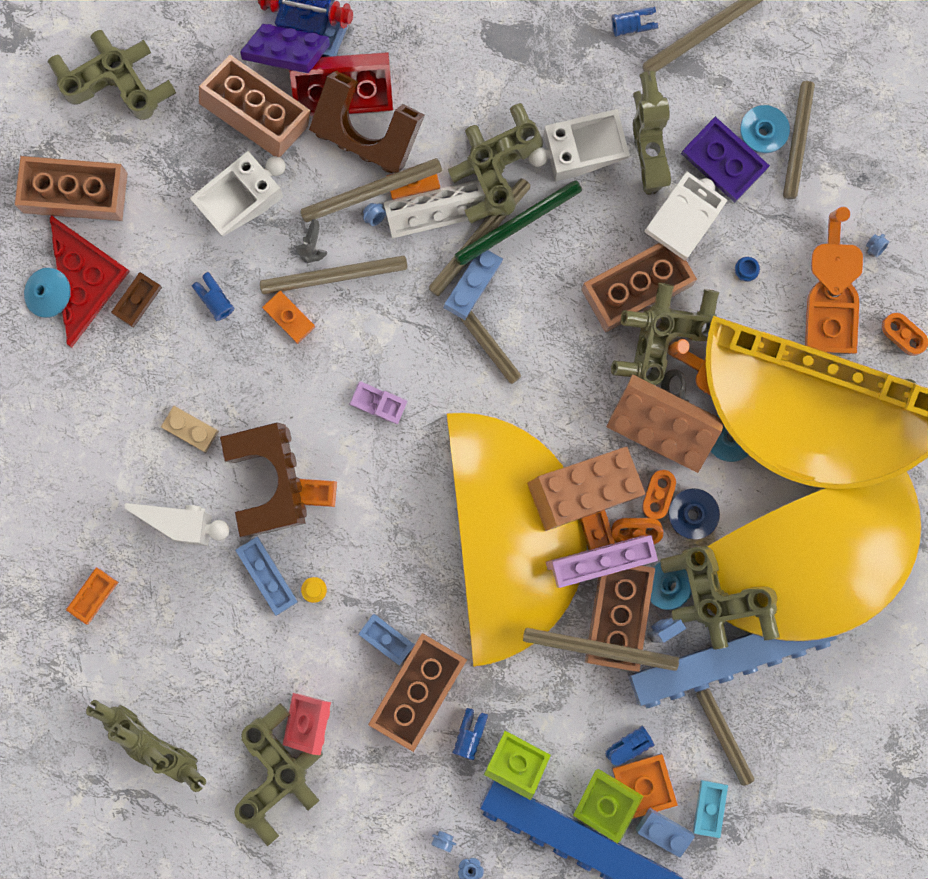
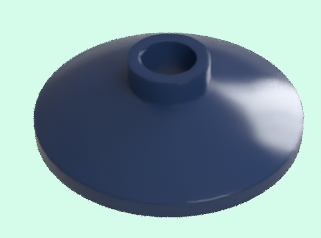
(705, 507)

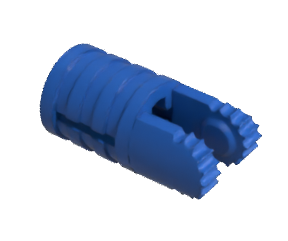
(630, 22)
(215, 299)
(469, 740)
(629, 746)

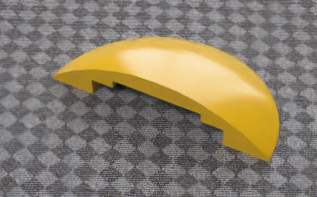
(814, 411)
(504, 535)
(826, 557)

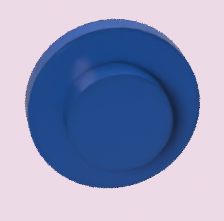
(747, 269)

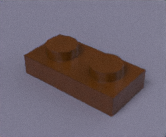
(136, 299)

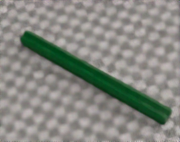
(518, 222)

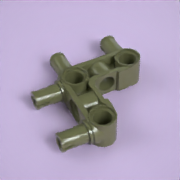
(98, 74)
(648, 126)
(500, 152)
(654, 340)
(707, 590)
(145, 747)
(275, 759)

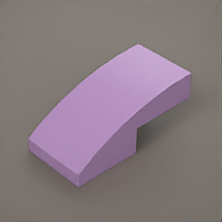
(378, 402)

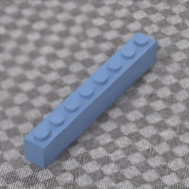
(709, 665)

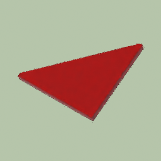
(91, 278)

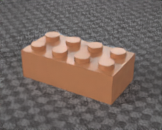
(253, 106)
(71, 188)
(635, 284)
(665, 423)
(586, 488)
(621, 613)
(417, 692)

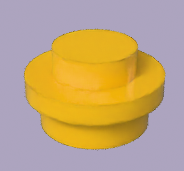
(314, 589)

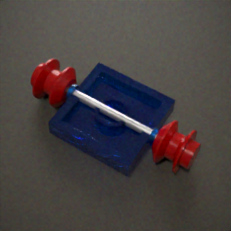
(308, 15)

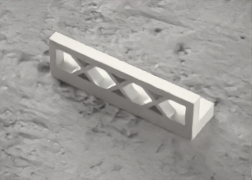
(433, 213)

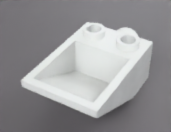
(589, 142)
(237, 194)
(686, 215)
(182, 525)

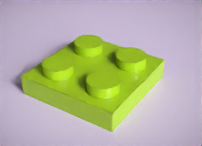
(517, 765)
(608, 805)

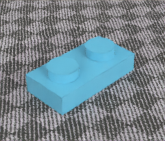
(710, 808)

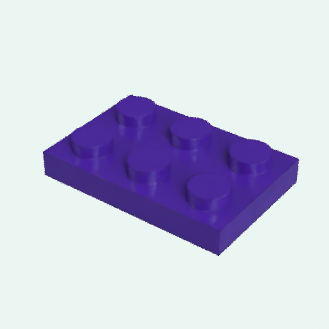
(285, 48)
(725, 159)

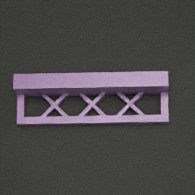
(602, 561)

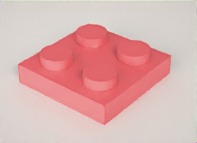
(306, 724)

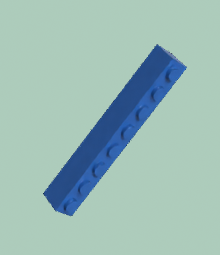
(569, 836)

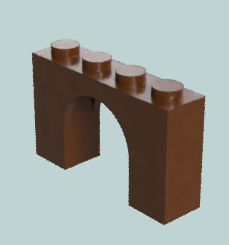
(333, 124)
(285, 506)

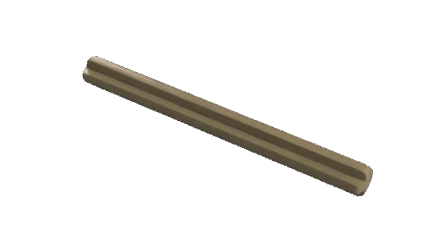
(698, 34)
(371, 190)
(490, 223)
(333, 275)
(601, 649)

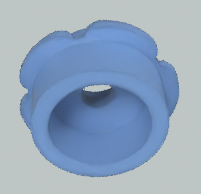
(374, 214)
(877, 245)
(443, 841)
(467, 864)

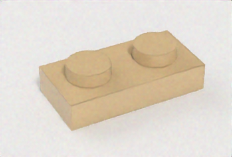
(189, 429)

